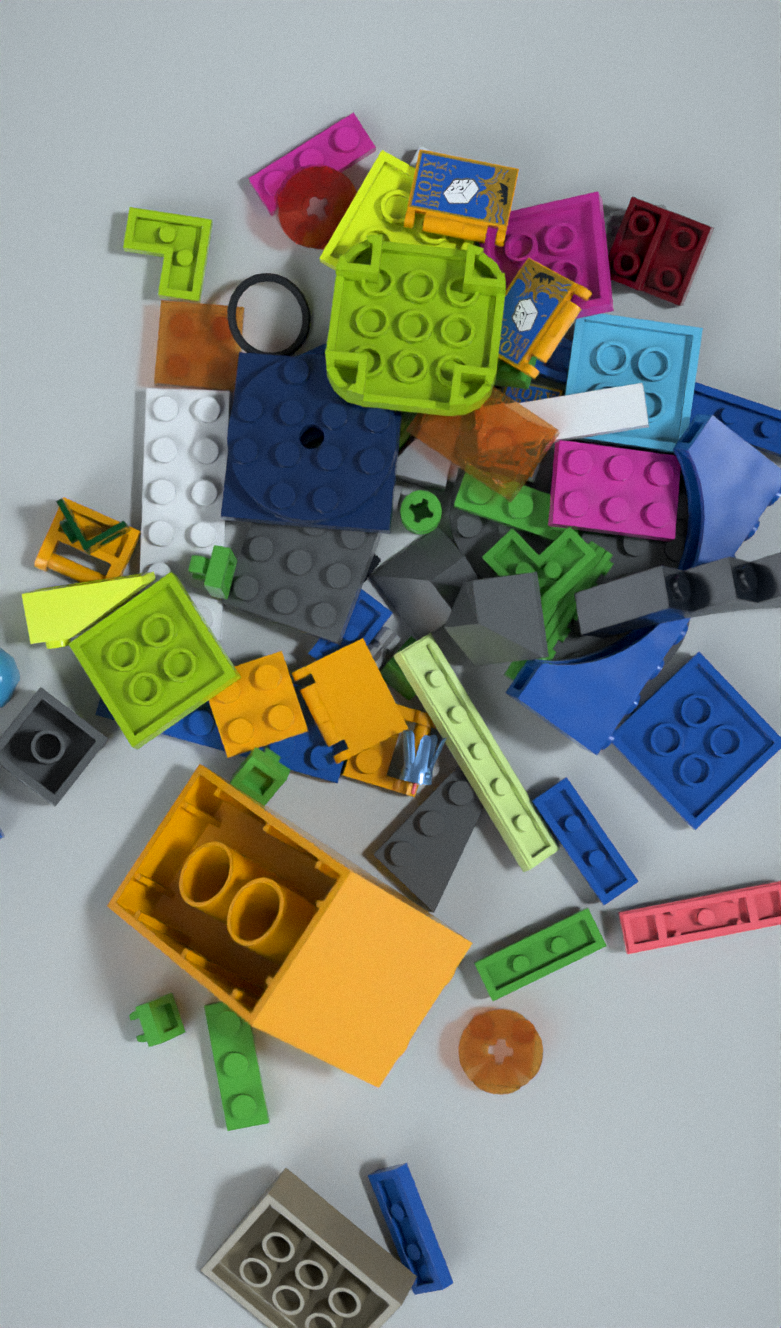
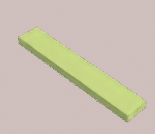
(476, 752)

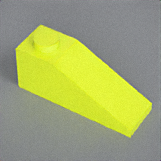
(71, 609)

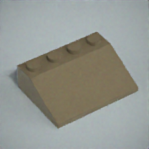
(307, 1264)

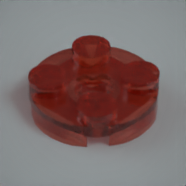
(293, 200)

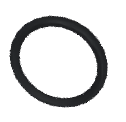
(268, 277)

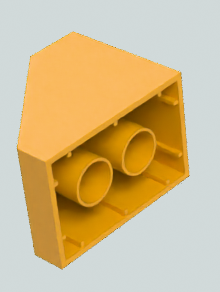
(288, 929)

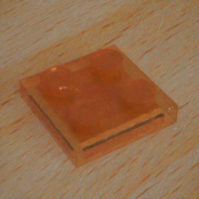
(197, 346)

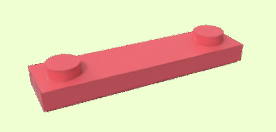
(701, 917)

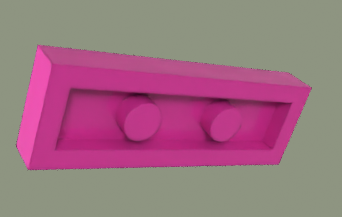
(336, 147)

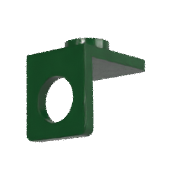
(75, 532)

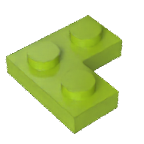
(181, 242)

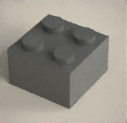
(48, 746)

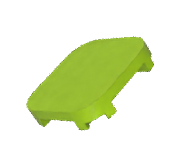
(415, 327)

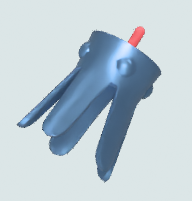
(419, 768)

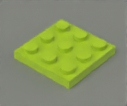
(154, 660)

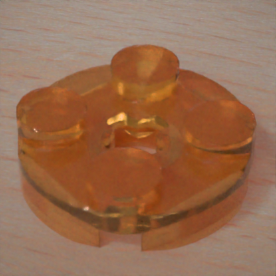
(515, 1069)

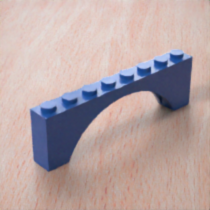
(726, 495)

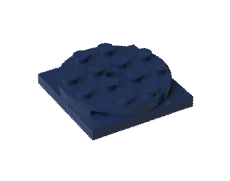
(281, 482)

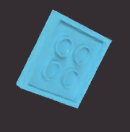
(630, 351)

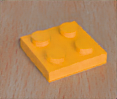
(258, 706)

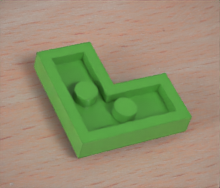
(557, 567)

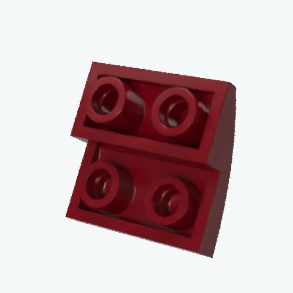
(658, 251)

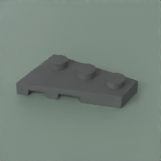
(433, 839)

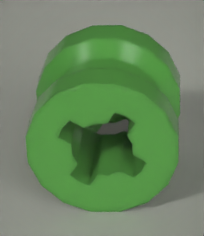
(424, 522)

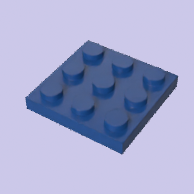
(696, 740)

